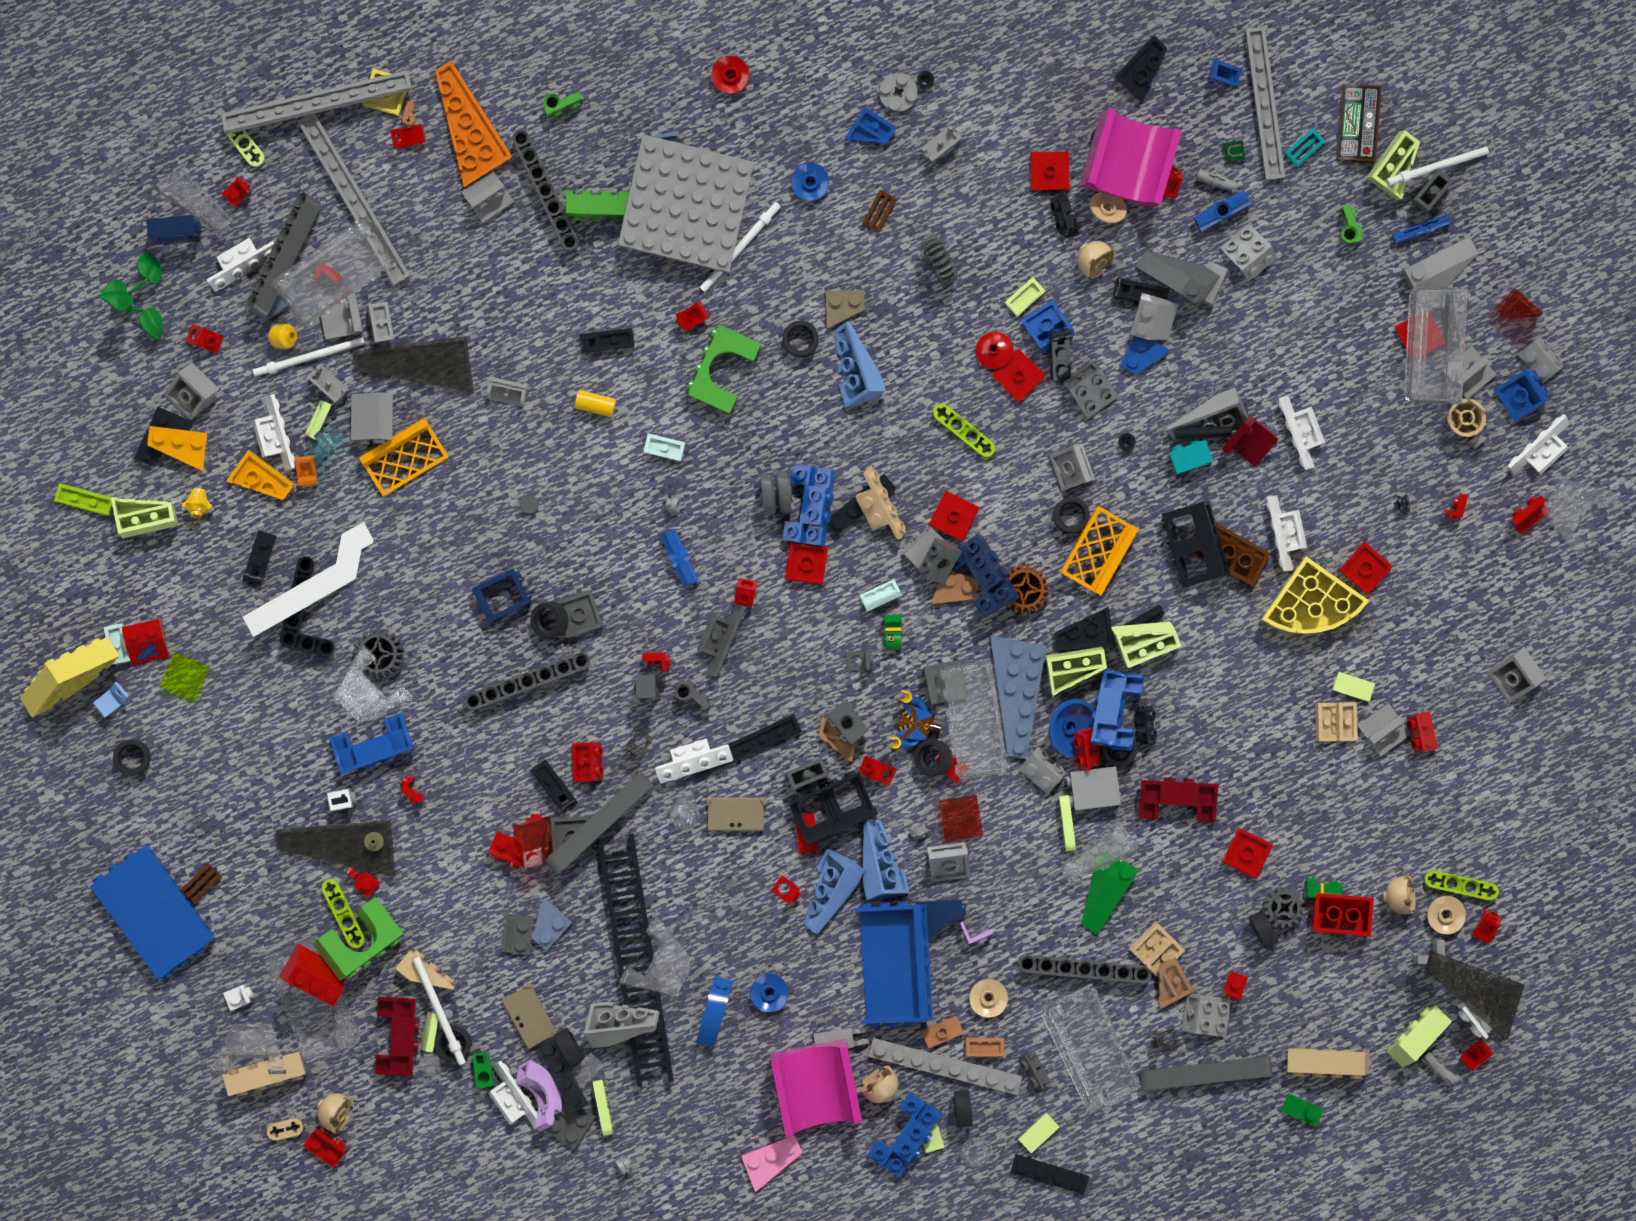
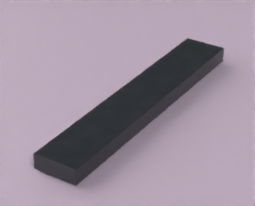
(758, 740)

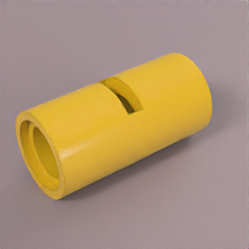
(595, 403)

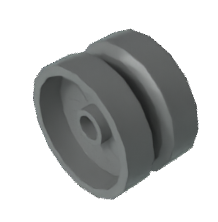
(775, 493)

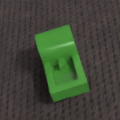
(569, 102)
(1349, 216)

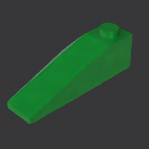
(1105, 892)

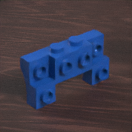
(815, 505)
(1110, 709)
(374, 750)
(915, 1133)

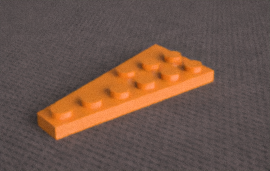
(473, 135)

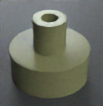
(379, 841)

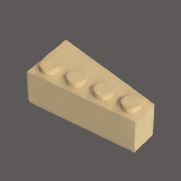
(1328, 1062)
(257, 1075)

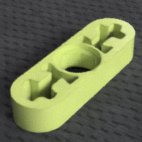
(248, 157)
(1067, 823)
(604, 1114)

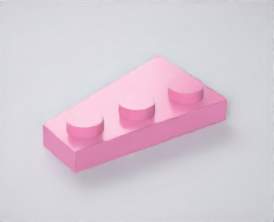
(770, 1160)

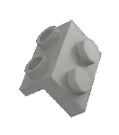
(1541, 359)
(1042, 770)

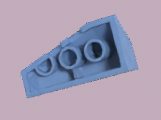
(881, 874)
(836, 882)

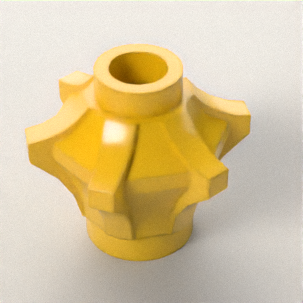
(197, 503)

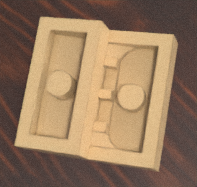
(1336, 721)
(1156, 948)

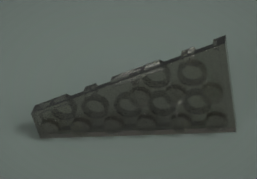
(429, 362)
(342, 845)
(1483, 992)

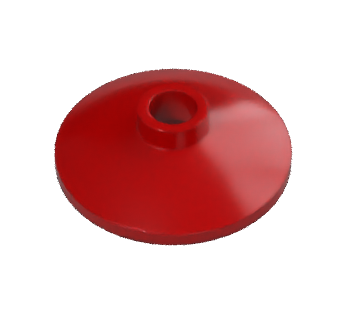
(723, 67)
(998, 358)

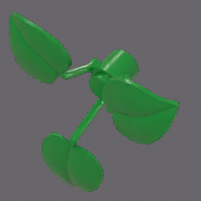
(119, 299)

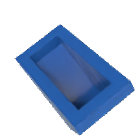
(1224, 73)

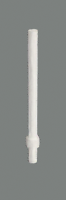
(1406, 176)
(765, 218)
(272, 367)
(454, 1045)

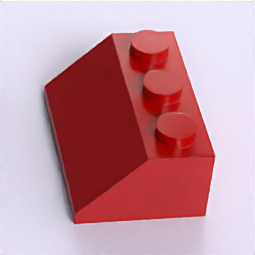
(1342, 914)
(312, 975)

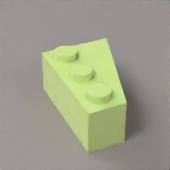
(1395, 159)
(1073, 666)
(1419, 1036)

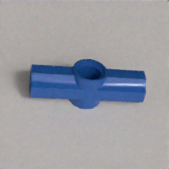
(1211, 216)
(679, 558)

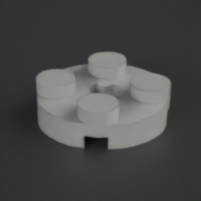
(893, 102)

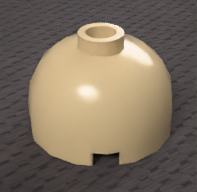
(1094, 257)
(1466, 418)
(1400, 895)
(880, 1086)
(333, 1111)

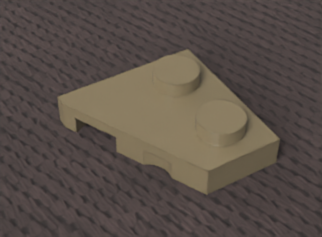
(843, 305)

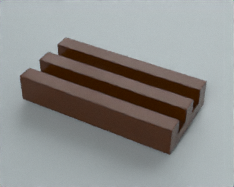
(886, 196)
(196, 898)

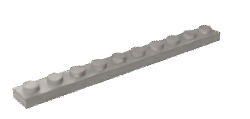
(316, 102)
(347, 186)

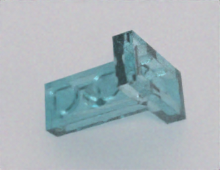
(326, 443)

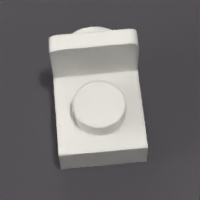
(238, 997)

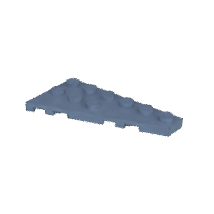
(1018, 683)

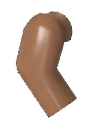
(408, 117)

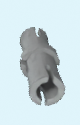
(1215, 180)
(1439, 1068)

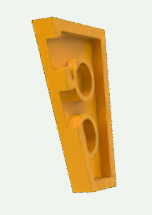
(180, 444)
(260, 476)

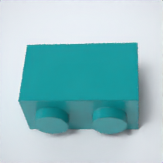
(1190, 457)

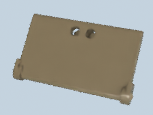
(728, 813)
(529, 1016)

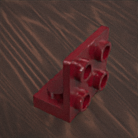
(1251, 441)

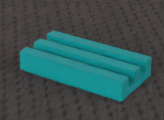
(1293, 158)

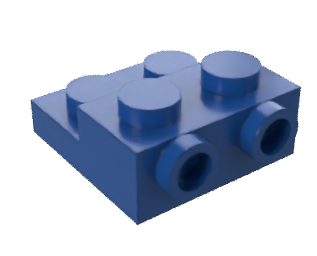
(1042, 322)
(1522, 394)

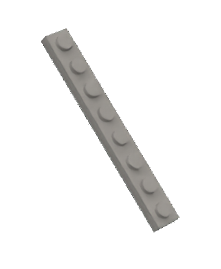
(1265, 103)
(945, 1066)

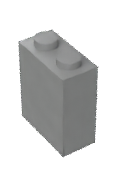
(371, 417)
(1094, 788)

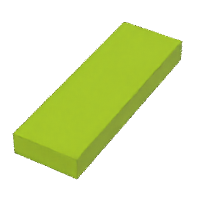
(83, 499)

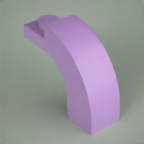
(543, 1087)

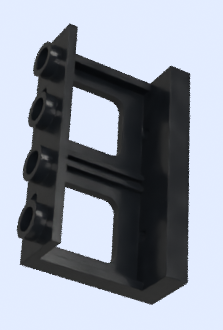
(1206, 540)
(836, 818)

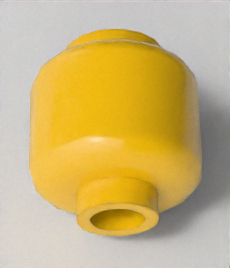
(282, 336)

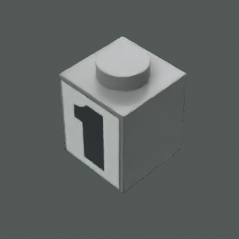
(341, 799)

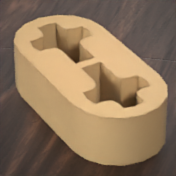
(284, 1124)

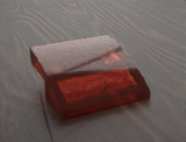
(960, 818)

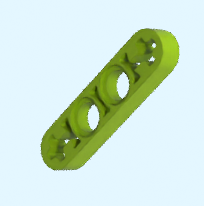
(961, 433)
(1461, 883)
(345, 912)

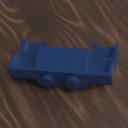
(988, 573)

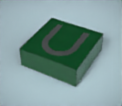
(1234, 151)

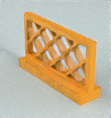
(399, 440)
(1114, 557)

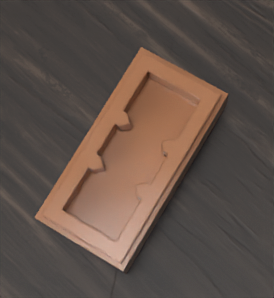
(942, 1032)
(984, 1047)

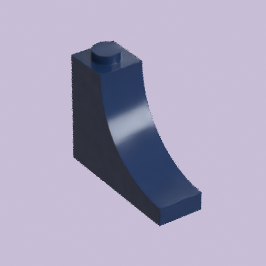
(942, 912)

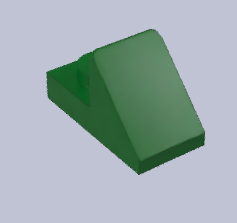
(1302, 1110)

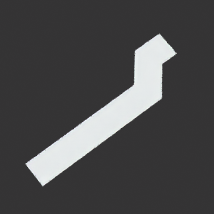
(315, 587)

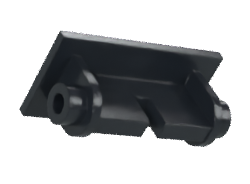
(1059, 206)
(1147, 733)

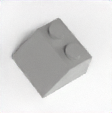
(1153, 318)
(191, 391)
(1516, 675)

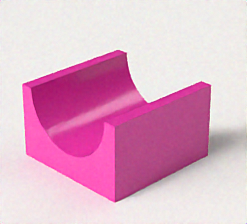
(1130, 159)
(815, 1085)

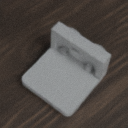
(1249, 252)

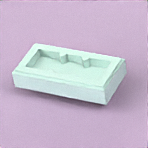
(880, 595)

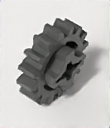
(1278, 900)

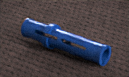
(1429, 226)

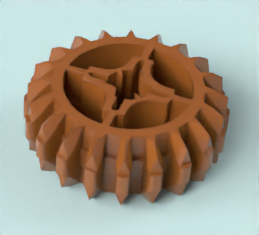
(1041, 590)

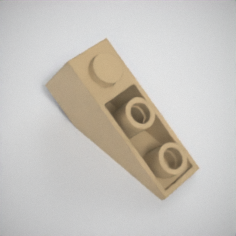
(408, 969)

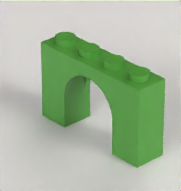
(723, 342)
(345, 961)

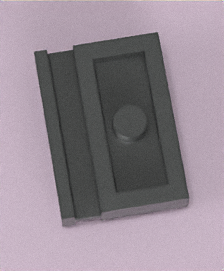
(517, 934)

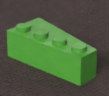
(596, 206)

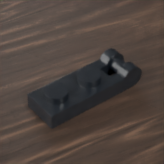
(1137, 289)
(607, 340)
(1060, 354)
(259, 557)
(553, 785)

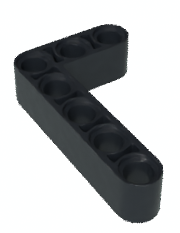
(296, 630)

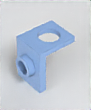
(110, 700)

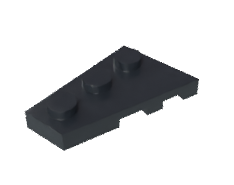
(1141, 68)
(163, 419)
(1086, 633)

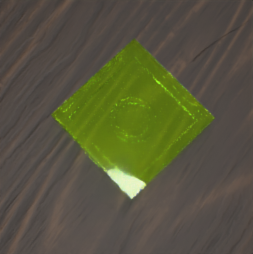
(184, 676)

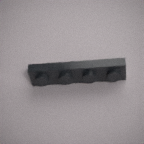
(852, 511)
(562, 1075)
(1049, 1174)

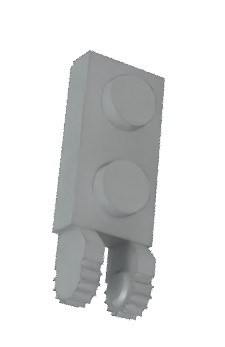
(824, 1037)

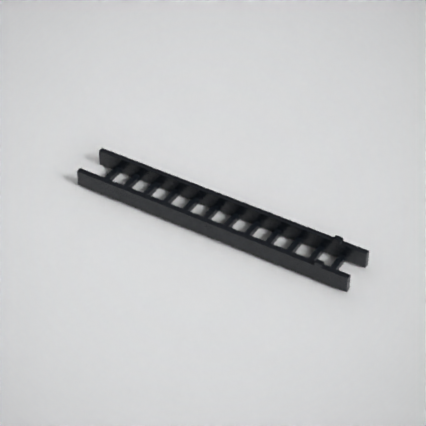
(617, 854)

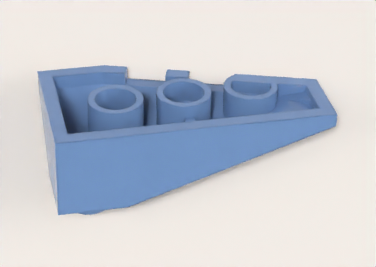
(860, 375)

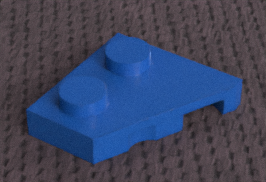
(871, 128)
(1142, 354)

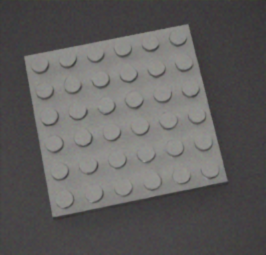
(685, 203)

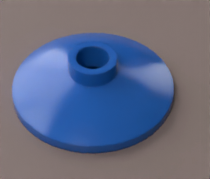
(810, 171)
(769, 1003)

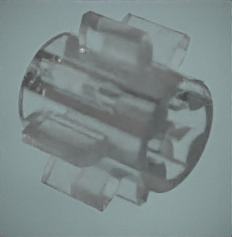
(430, 1063)

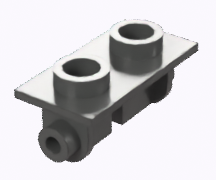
(1037, 1079)

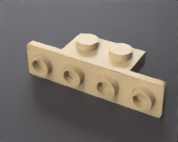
(877, 505)

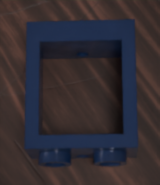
(173, 228)
(517, 577)

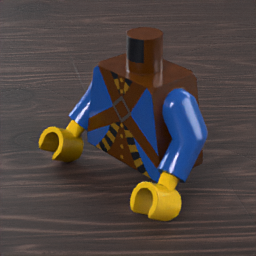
(914, 723)

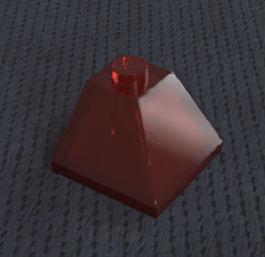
(1516, 308)
(533, 841)

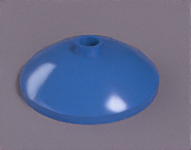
(1078, 716)

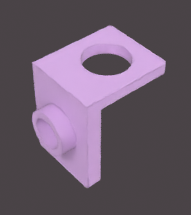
(979, 938)

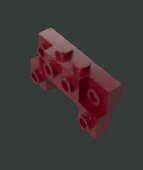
(1178, 793)
(403, 1036)

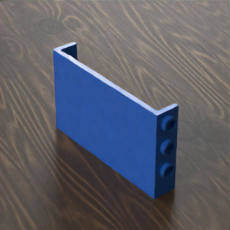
(152, 912)
(895, 964)

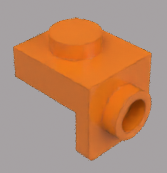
(306, 471)

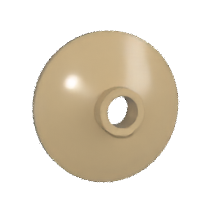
(1108, 208)
(1456, 915)
(993, 1007)

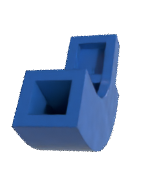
(714, 1011)

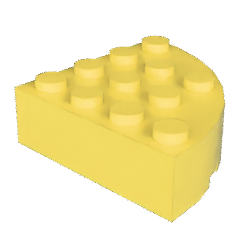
(1313, 602)
(68, 675)

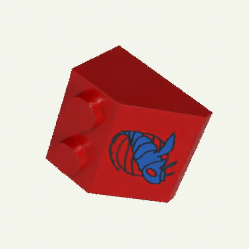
(145, 641)

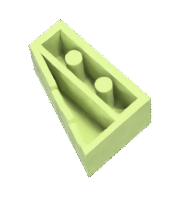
(141, 517)
(1145, 641)

